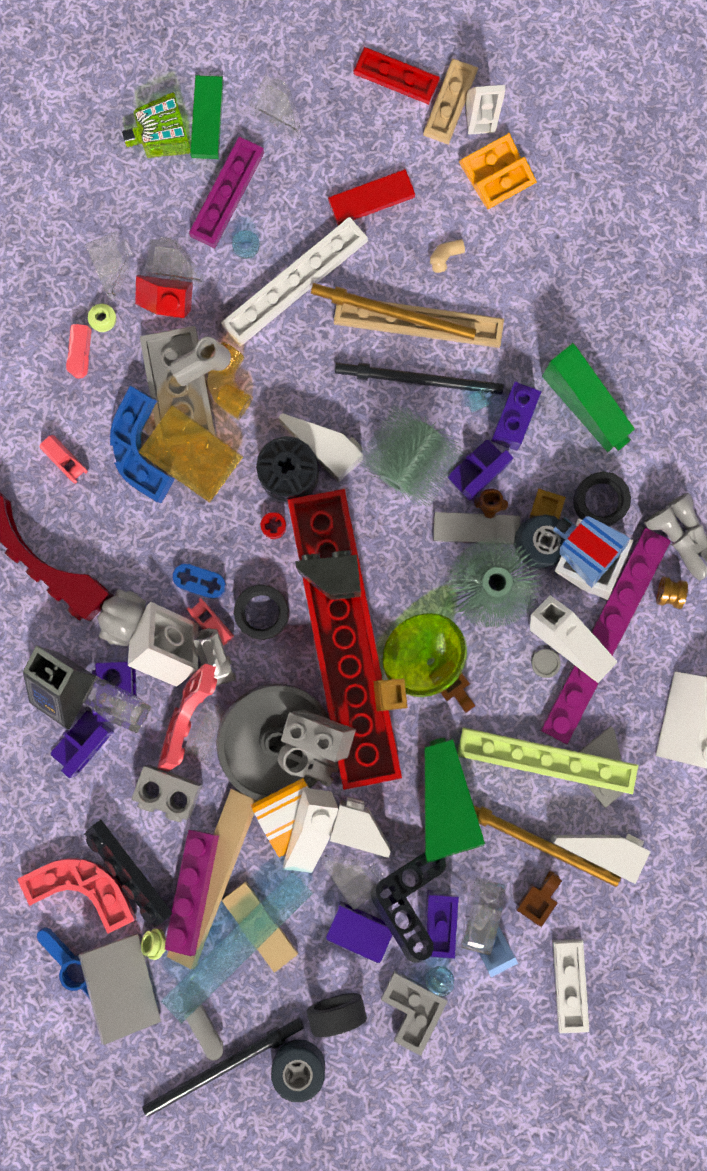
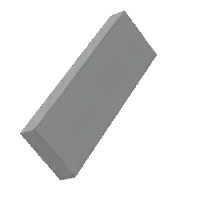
(474, 528)

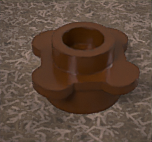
(493, 496)

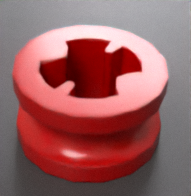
(266, 521)

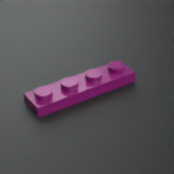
(226, 192)
(191, 892)

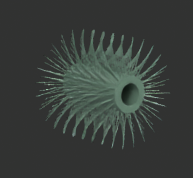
(410, 456)
(500, 573)

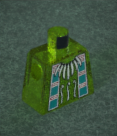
(159, 128)

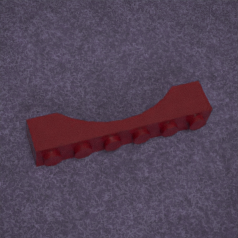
(79, 591)

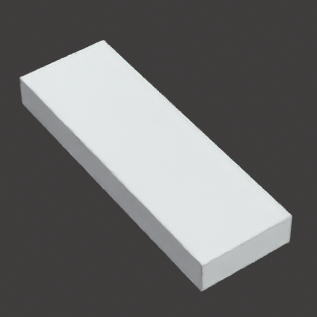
(570, 986)

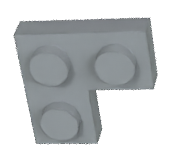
(421, 1010)

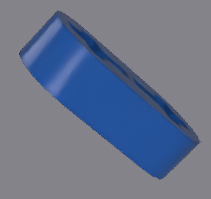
(201, 574)

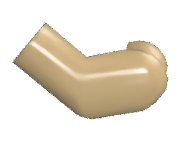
(443, 252)

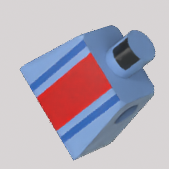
(590, 547)

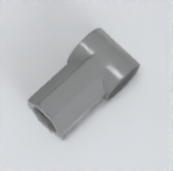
(199, 361)
(212, 652)

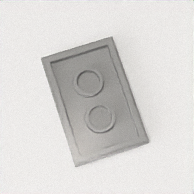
(119, 988)

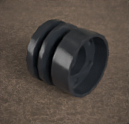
(294, 483)

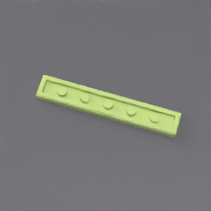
(548, 760)

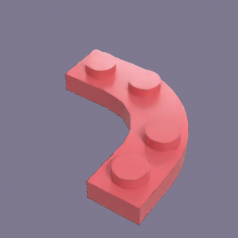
(198, 687)
(86, 878)

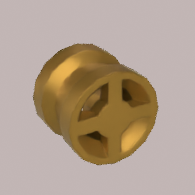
(672, 592)

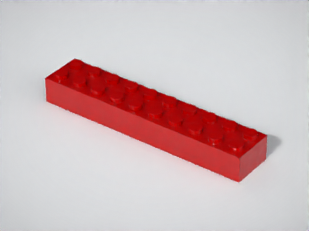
(345, 644)

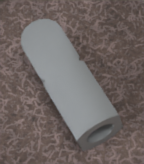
(205, 1033)

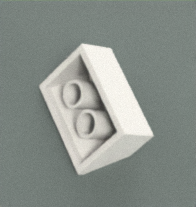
(685, 721)

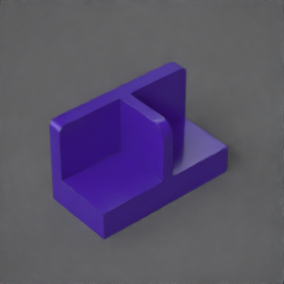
(479, 469)
(81, 744)
(441, 923)
(359, 932)

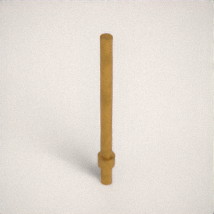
(341, 296)
(486, 817)

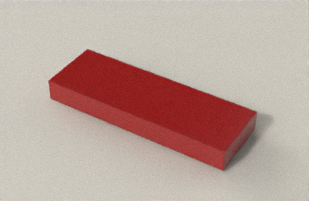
(396, 75)
(372, 197)

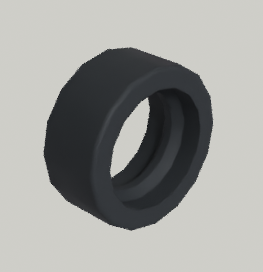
(604, 478)
(246, 596)
(336, 1015)

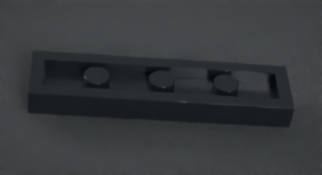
(132, 879)

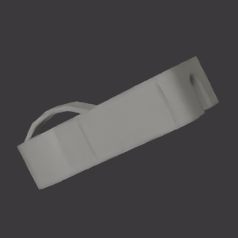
(309, 765)

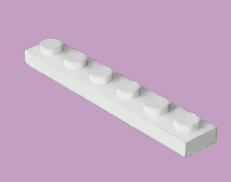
(294, 281)

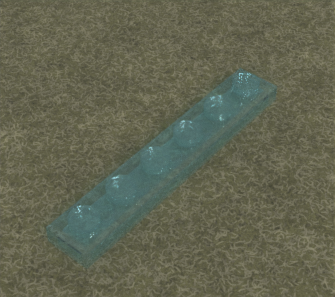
(236, 947)

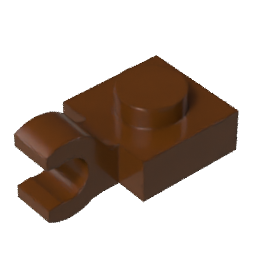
(456, 691)
(537, 902)

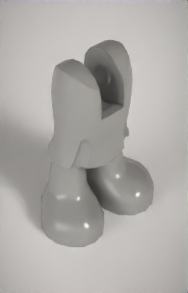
(687, 543)

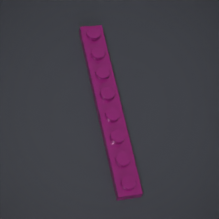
(609, 631)

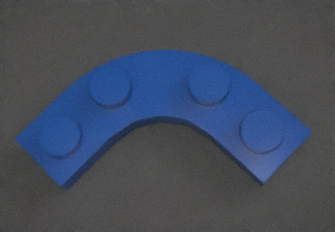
(126, 443)

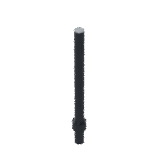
(364, 371)
(274, 1039)

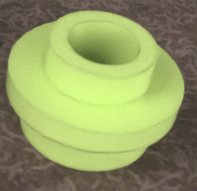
(106, 324)
(153, 944)

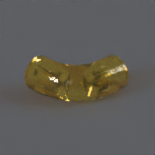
(225, 389)

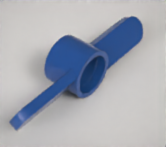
(63, 956)

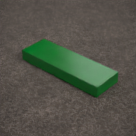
(207, 117)

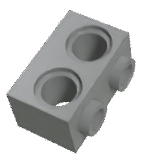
(318, 735)
(168, 784)

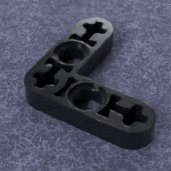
(399, 892)

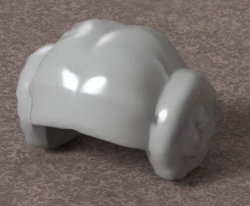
(120, 617)

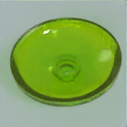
(415, 643)

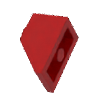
(164, 296)

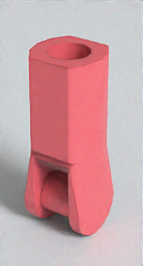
(78, 350)
(61, 456)
(213, 622)

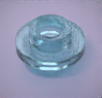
(241, 237)
(478, 400)
(440, 981)

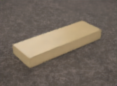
(450, 101)
(277, 948)

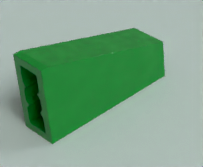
(588, 398)
(449, 810)

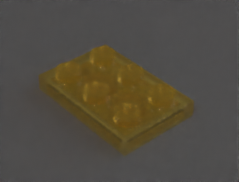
(191, 453)

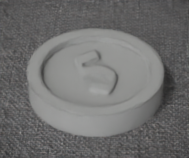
(546, 663)

